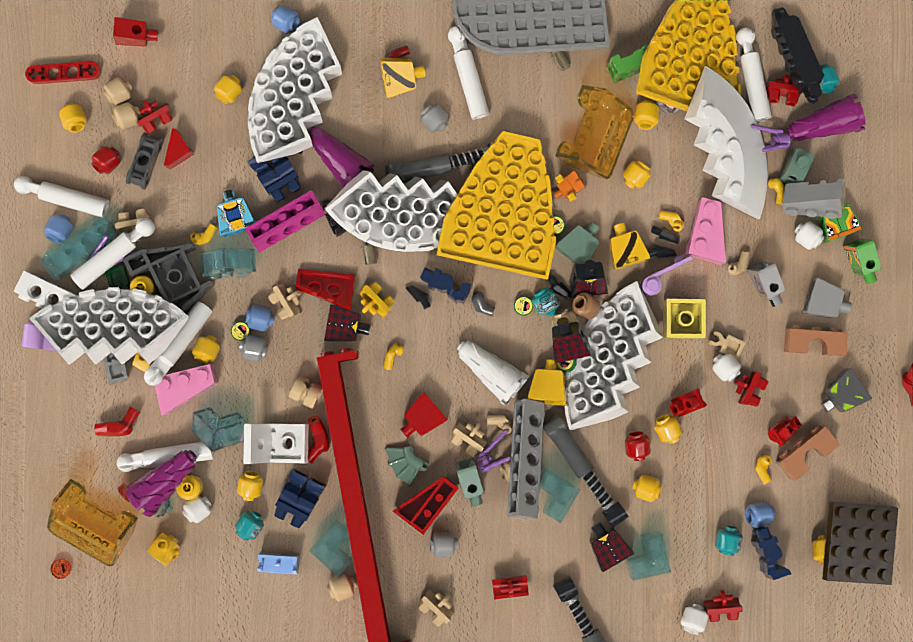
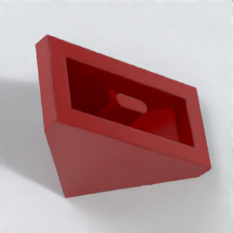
(177, 150)

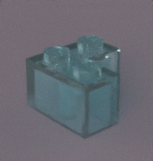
(226, 262)
(218, 431)
(562, 494)
(328, 549)
(653, 562)

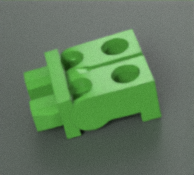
(627, 66)

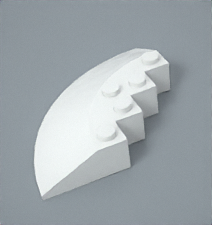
(289, 92)
(731, 143)
(393, 213)
(109, 323)
(617, 348)

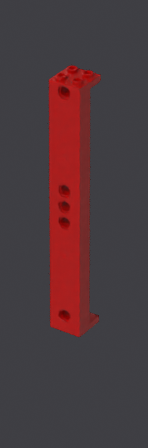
(353, 493)

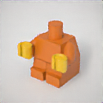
(569, 186)

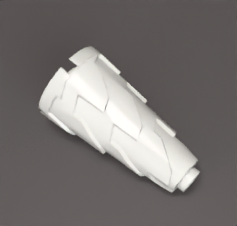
(496, 374)

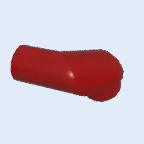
(400, 52)

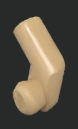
(739, 266)
(501, 421)

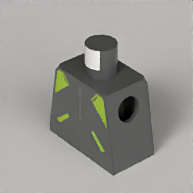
(845, 392)

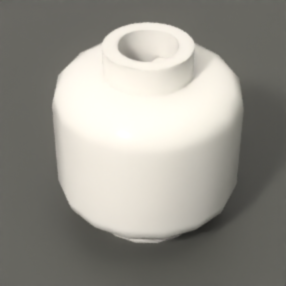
(809, 235)
(726, 367)
(196, 509)
(694, 619)

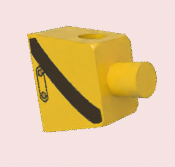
(399, 75)
(626, 248)

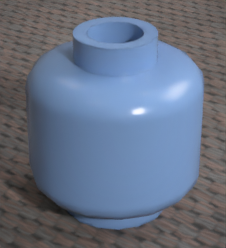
(285, 19)
(58, 228)
(259, 317)
(760, 514)

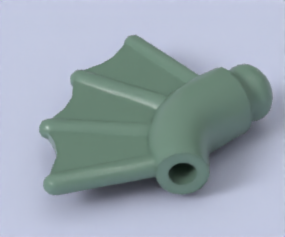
(406, 463)

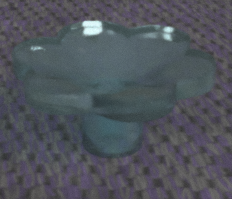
(164, 508)

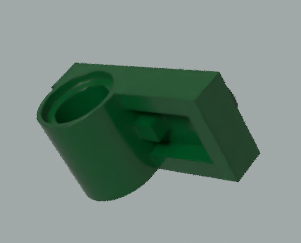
(118, 277)

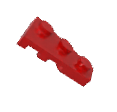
(328, 286)

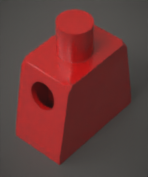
(125, 31)
(422, 417)

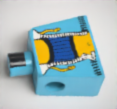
(233, 215)

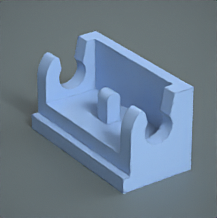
(278, 563)

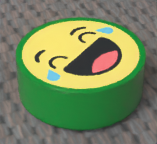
(559, 225)
(523, 306)
(240, 331)
(567, 366)

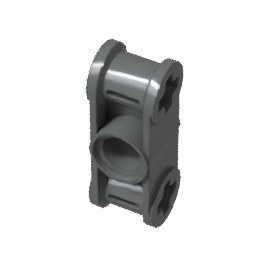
(148, 147)

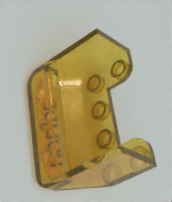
(599, 134)
(88, 525)

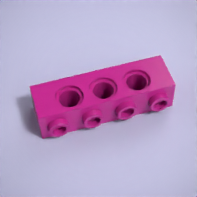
(285, 221)

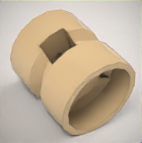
(306, 392)

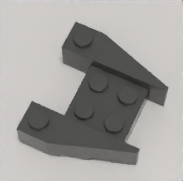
(171, 273)

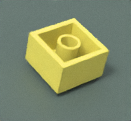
(684, 318)

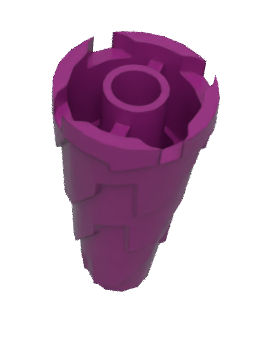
(834, 119)
(338, 156)
(159, 484)

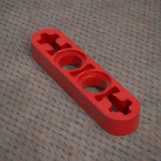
(63, 72)

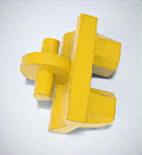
(373, 303)

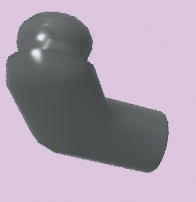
(480, 306)

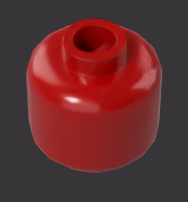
(105, 160)
(637, 446)

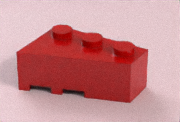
(427, 504)

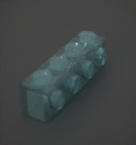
(79, 249)

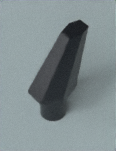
(665, 234)
(661, 251)
(559, 288)
(419, 296)

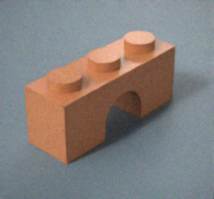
(833, 341)
(794, 462)

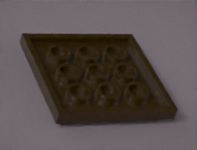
(860, 543)

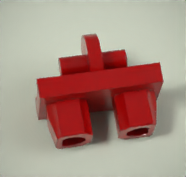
(785, 88)
(147, 121)
(747, 396)
(687, 403)
(784, 430)
(510, 587)
(723, 605)

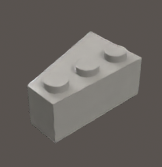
(815, 199)

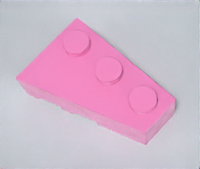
(707, 233)
(183, 386)

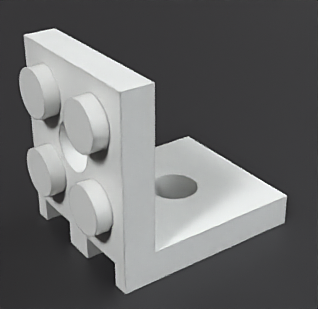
(268, 443)

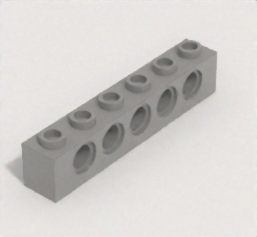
(519, 466)

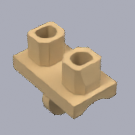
(127, 225)
(288, 299)
(470, 435)
(439, 605)

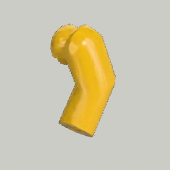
(779, 187)
(673, 218)
(203, 237)
(390, 355)
(762, 466)

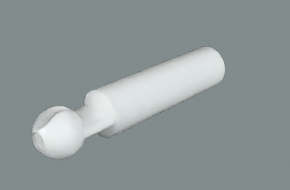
(468, 75)
(753, 76)
(63, 196)
(111, 253)
(197, 317)
(154, 457)

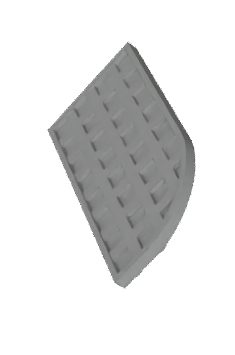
(532, 25)

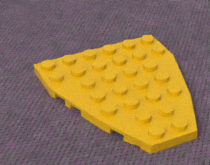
(686, 41)
(503, 211)

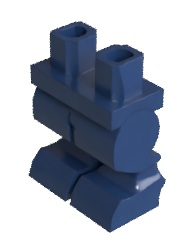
(276, 179)
(445, 284)
(295, 503)
(770, 553)

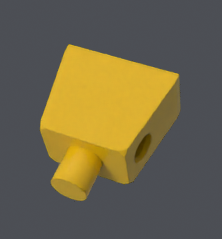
(549, 385)

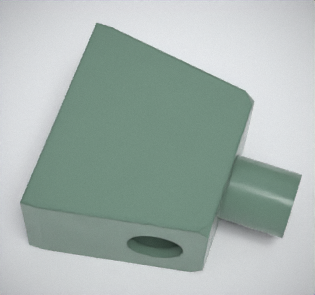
(796, 166)
(579, 244)
(468, 475)

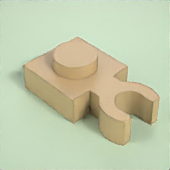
(728, 345)

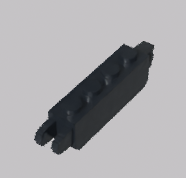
(798, 54)

